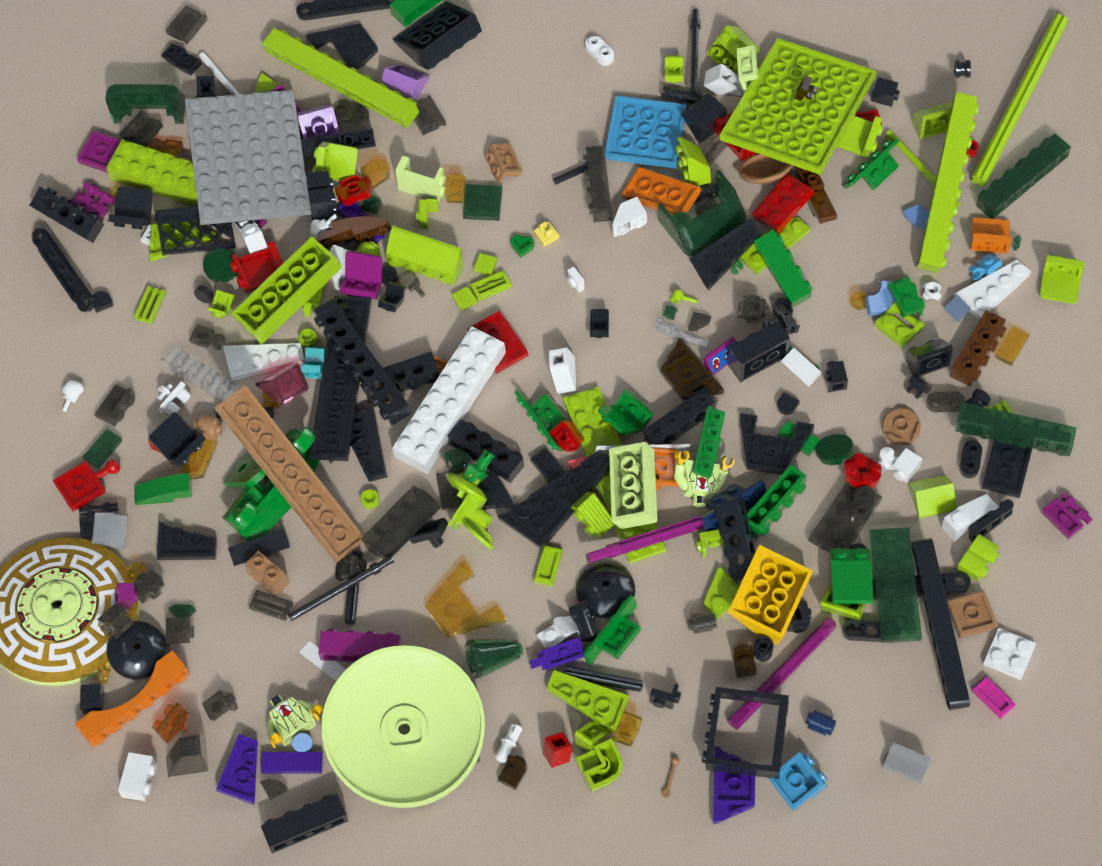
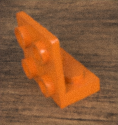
(990, 235)

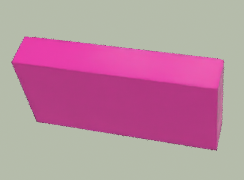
(993, 697)

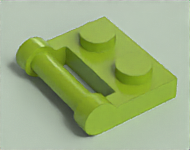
(895, 329)

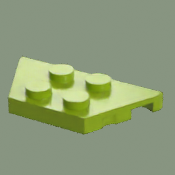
(155, 248)

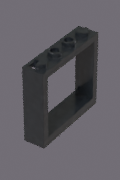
(746, 768)

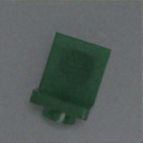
(456, 459)

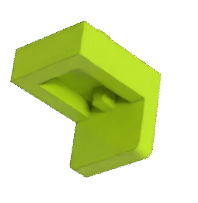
(673, 69)
(426, 206)
(222, 304)

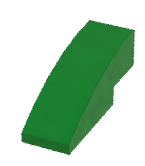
(163, 489)

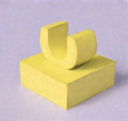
(546, 233)

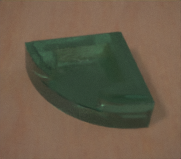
(182, 610)

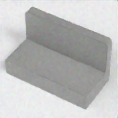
(906, 762)

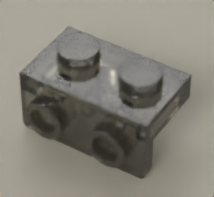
(141, 129)

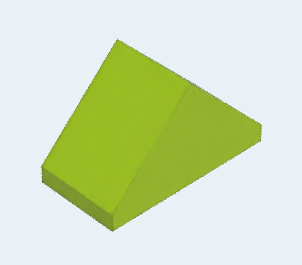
(590, 736)

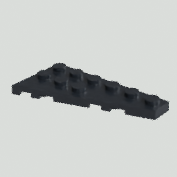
(550, 506)

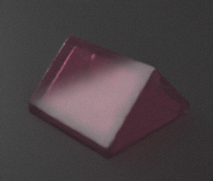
(284, 383)

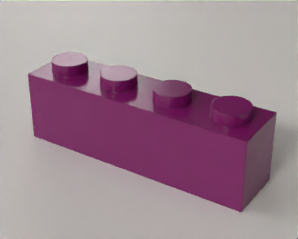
(352, 646)

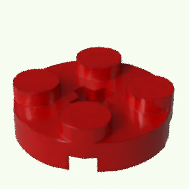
(353, 189)
(870, 475)

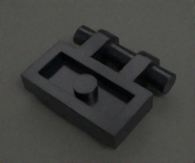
(87, 523)

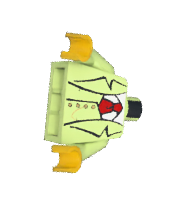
(696, 485)
(290, 719)

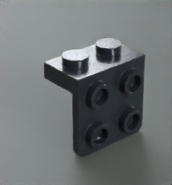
(132, 208)
(176, 440)

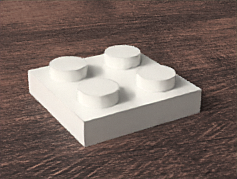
(1009, 654)

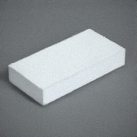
(801, 367)

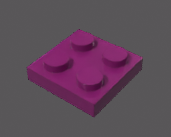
(98, 151)

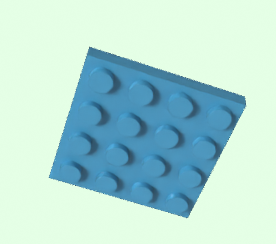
(645, 132)

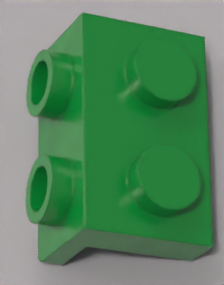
(906, 297)

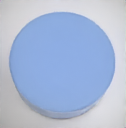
(302, 743)

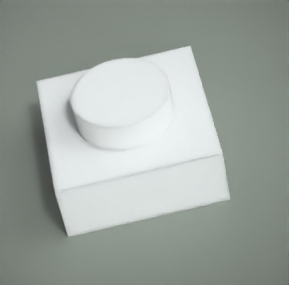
(575, 280)

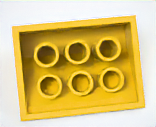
(769, 594)

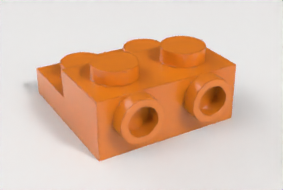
(665, 467)

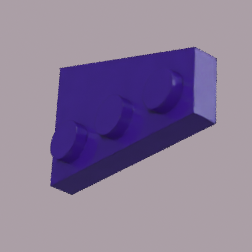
(240, 771)

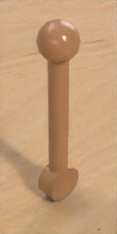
(666, 793)

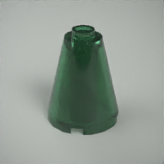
(491, 654)

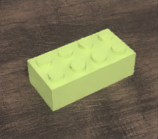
(633, 485)

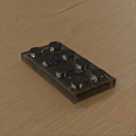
(836, 526)

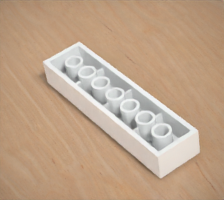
(449, 400)

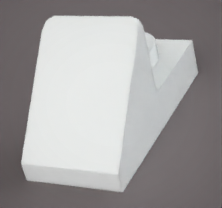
(561, 631)

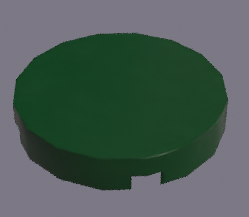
(217, 265)
(834, 449)

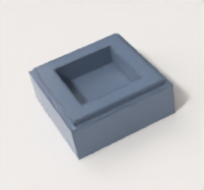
(957, 308)

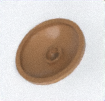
(762, 169)

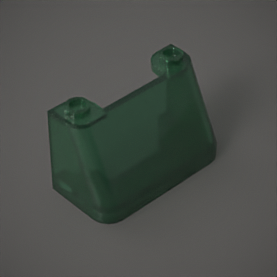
(125, 97)

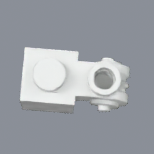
(901, 467)

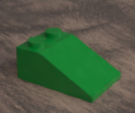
(851, 576)

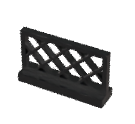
(188, 215)

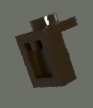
(744, 660)
(513, 771)

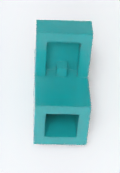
(313, 362)

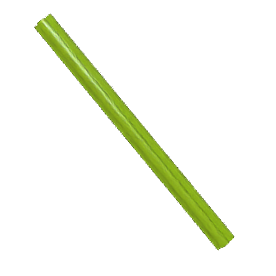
(1019, 99)

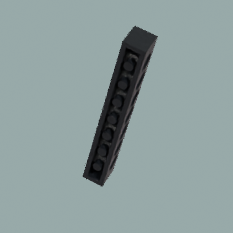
(392, 411)

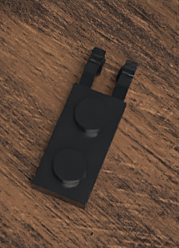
(991, 520)

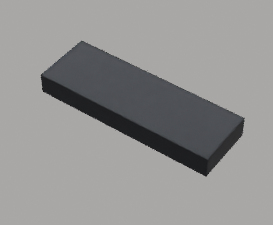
(266, 545)

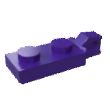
(558, 655)

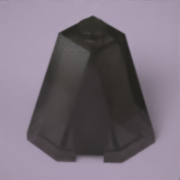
(188, 755)

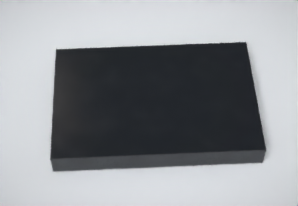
(1007, 469)

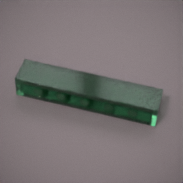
(1023, 176)
(1015, 429)

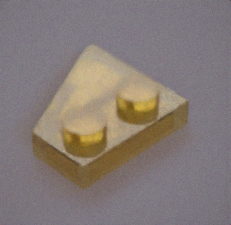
(200, 460)

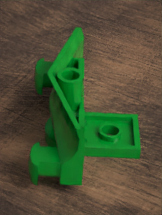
(257, 508)

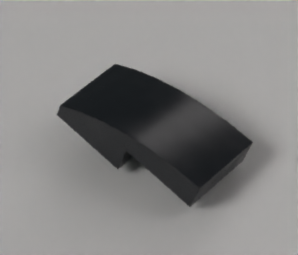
(181, 60)

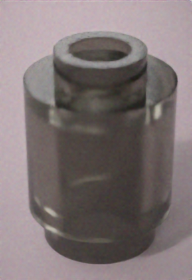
(702, 622)

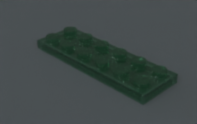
(895, 585)

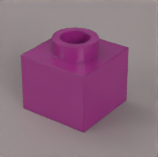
(125, 595)

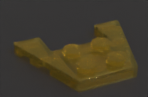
(454, 611)

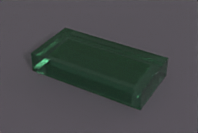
(102, 448)

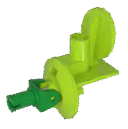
(470, 510)

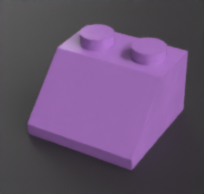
(404, 80)
(318, 121)

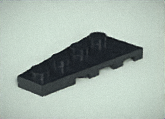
(724, 253)
(367, 445)

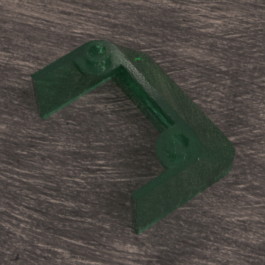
(708, 227)

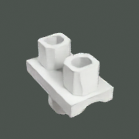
(179, 393)

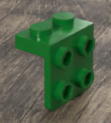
(627, 414)

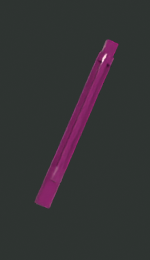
(646, 539)
(784, 671)

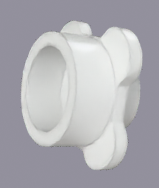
(932, 286)

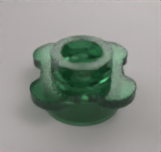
(372, 200)

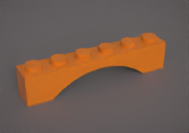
(100, 724)

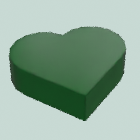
(522, 245)

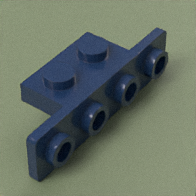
(751, 497)

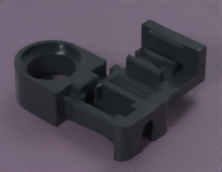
(784, 317)

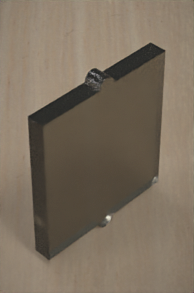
(110, 529)

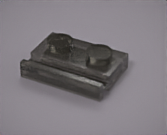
(186, 24)
(429, 116)
(448, 493)

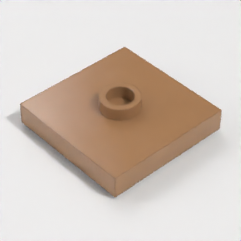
(972, 614)

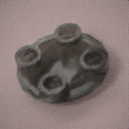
(351, 112)

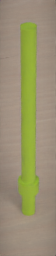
(909, 154)

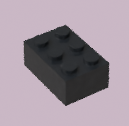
(758, 351)

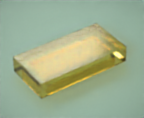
(1012, 346)

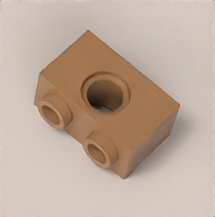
(266, 574)

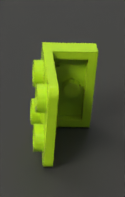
(861, 136)
(336, 159)
(1061, 279)

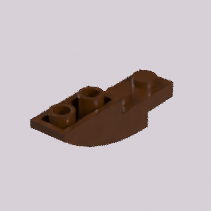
(819, 202)
(360, 227)

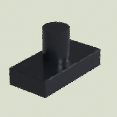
(431, 531)

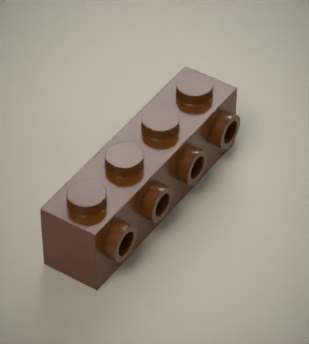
(978, 347)

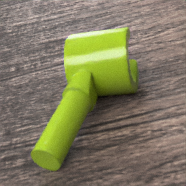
(678, 295)

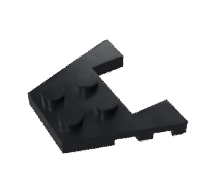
(349, 41)
(768, 452)

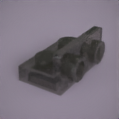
(115, 405)

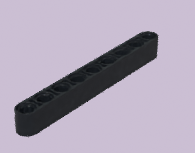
(940, 624)

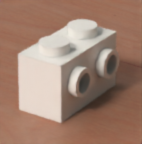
(137, 777)

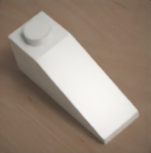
(960, 520)

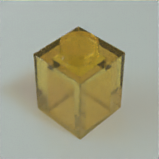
(376, 171)
(455, 188)

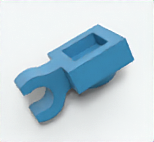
(985, 265)

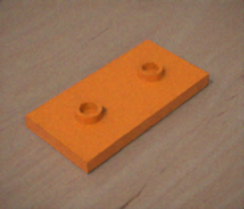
(657, 188)

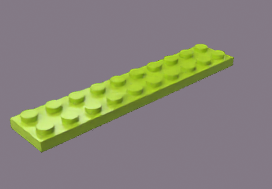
(596, 432)

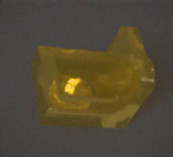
(627, 729)

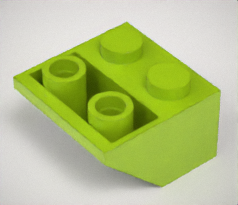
(725, 47)
(692, 163)

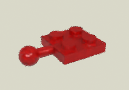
(83, 485)

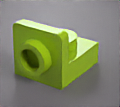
(708, 539)

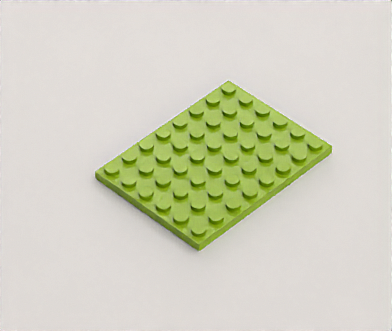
(797, 131)

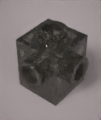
(751, 308)
(148, 586)

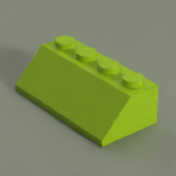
(424, 256)

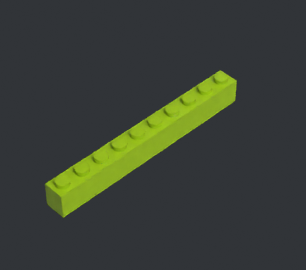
(341, 78)
(947, 183)

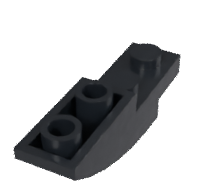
(360, 139)

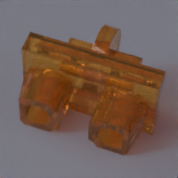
(173, 723)

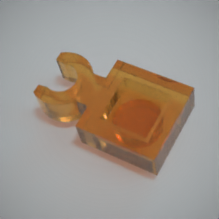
(168, 146)

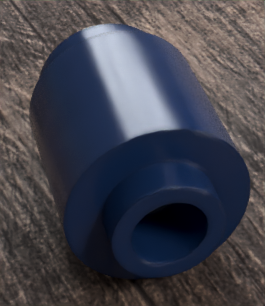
(820, 723)

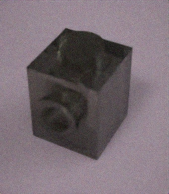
(115, 621)

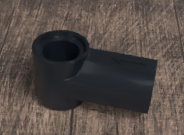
(582, 615)

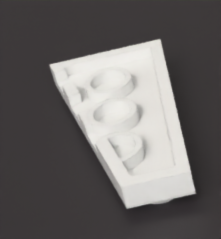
(993, 288)
(258, 359)

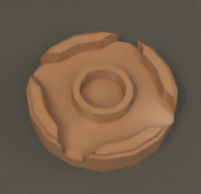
(901, 426)

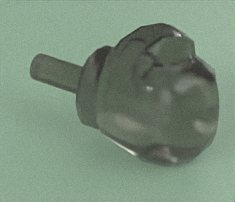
(410, 282)

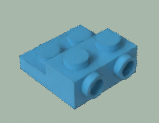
(799, 780)

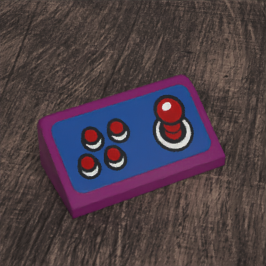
(718, 357)

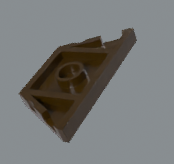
(687, 373)

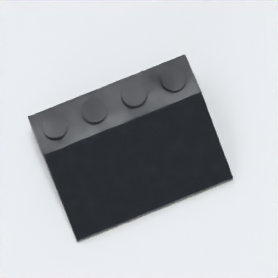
(438, 34)

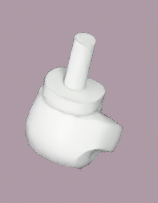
(320, 226)
(71, 392)

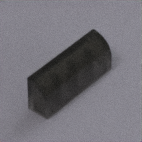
(400, 523)

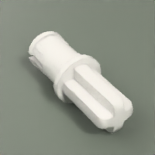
(508, 743)

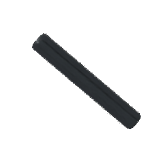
(352, 598)
(605, 679)

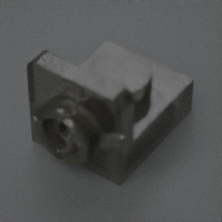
(219, 704)

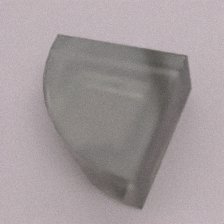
(699, 321)
(273, 788)

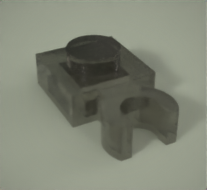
(204, 336)

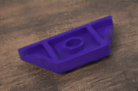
(731, 791)

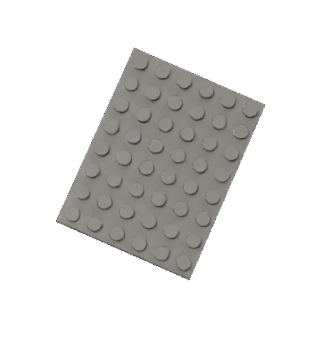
(247, 157)

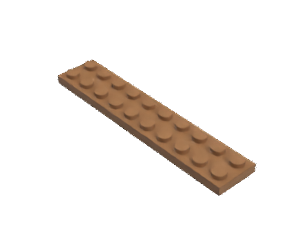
(290, 473)

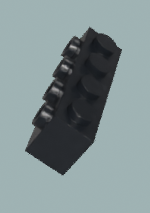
(304, 823)

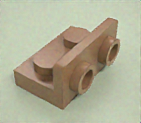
(503, 161)

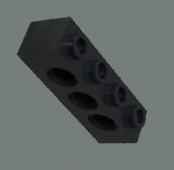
(45, 197)
(408, 369)
(679, 420)
(505, 469)
(727, 532)

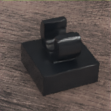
(919, 385)

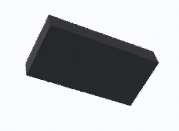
(547, 465)

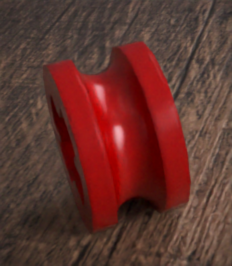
(972, 153)

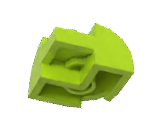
(600, 765)

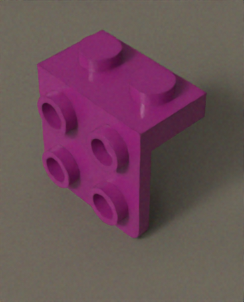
(362, 275)

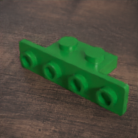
(877, 168)
(545, 415)
(709, 442)
(616, 634)

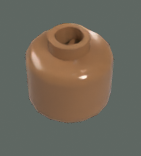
(208, 426)

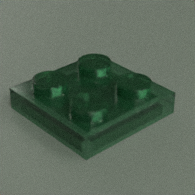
(482, 202)

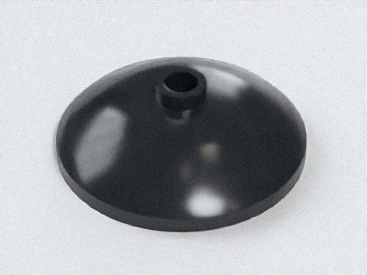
(605, 599)
(136, 663)

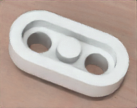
(598, 49)

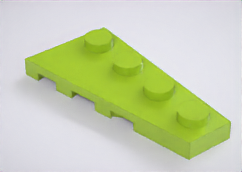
(593, 700)

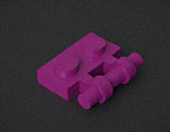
(91, 205)
(1063, 519)

